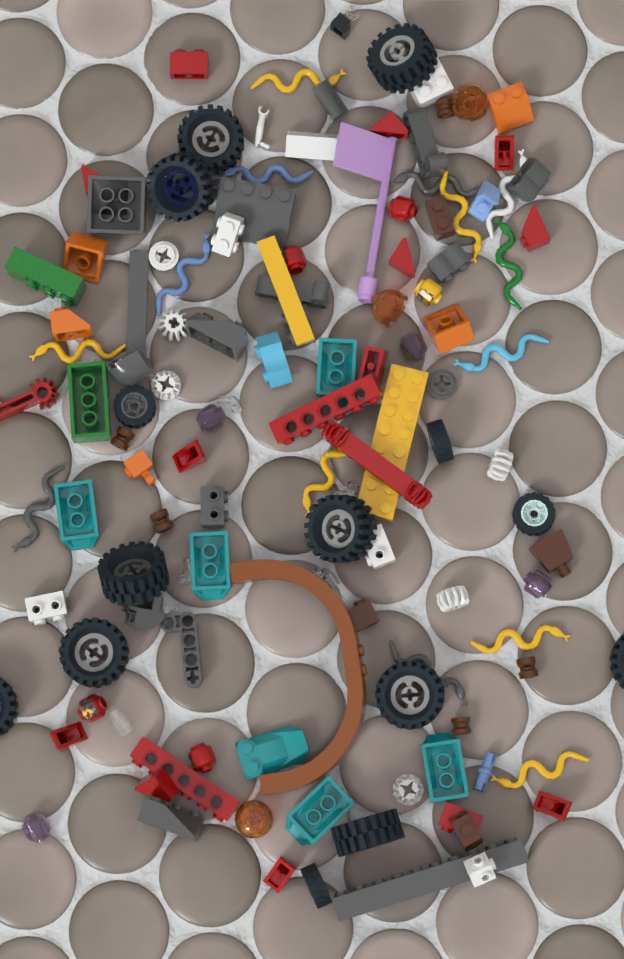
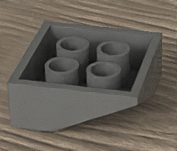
(116, 205)
(221, 336)
(171, 818)

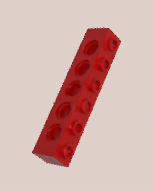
(280, 426)
(229, 803)

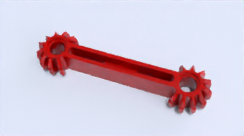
(6, 412)
(376, 465)

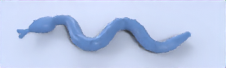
(272, 168)
(206, 248)

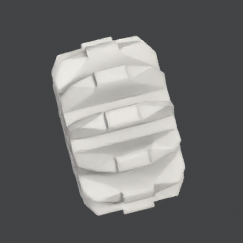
(167, 328)
(500, 464)
(452, 598)

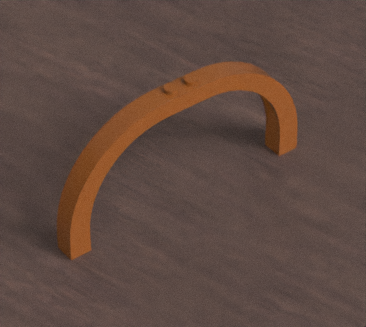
(354, 669)

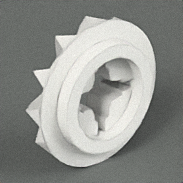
(161, 248)
(168, 393)
(411, 798)

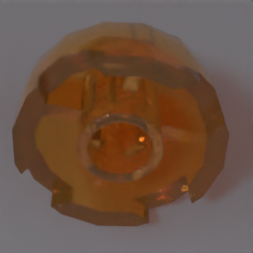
(470, 102)
(388, 306)
(252, 809)

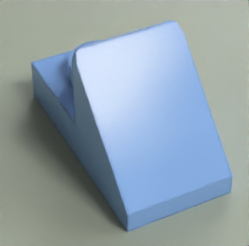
(484, 200)

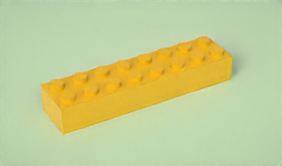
(394, 435)

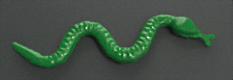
(509, 265)

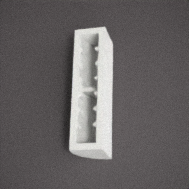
(311, 145)

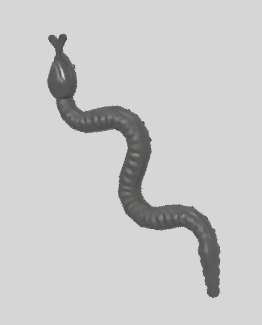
(435, 189)
(38, 507)
(459, 690)

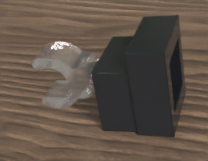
(342, 23)

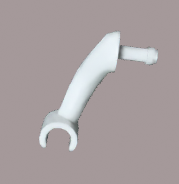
(260, 128)

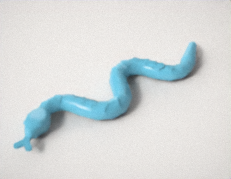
(468, 366)

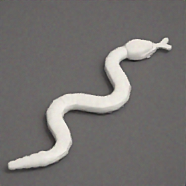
(507, 196)

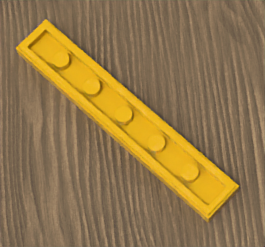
(285, 291)

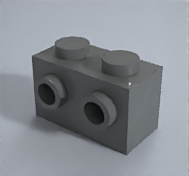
(213, 506)

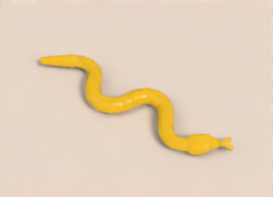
(296, 80)
(461, 213)
(79, 351)
(329, 473)
(555, 631)
(506, 783)

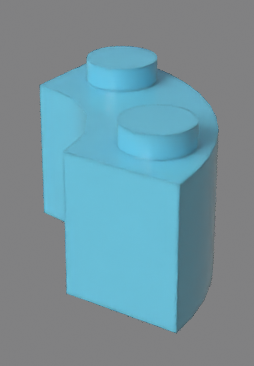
(273, 359)

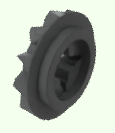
(447, 377)

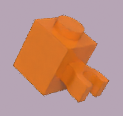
(139, 466)

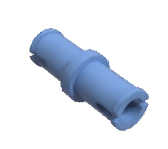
(485, 772)

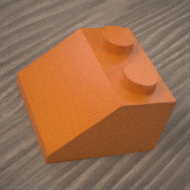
(510, 108)
(85, 256)
(68, 326)
(449, 328)

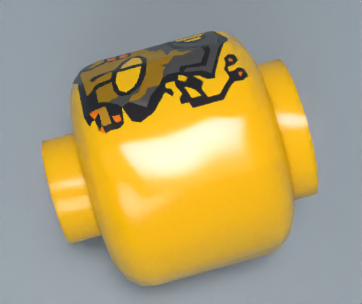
(428, 292)

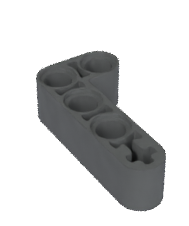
(429, 160)
(311, 294)
(194, 649)

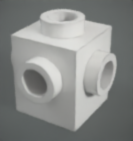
(480, 869)

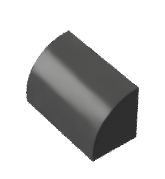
(330, 99)

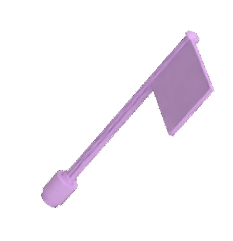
(373, 158)

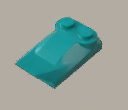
(335, 365)
(77, 514)
(210, 564)
(272, 751)
(444, 768)
(318, 812)

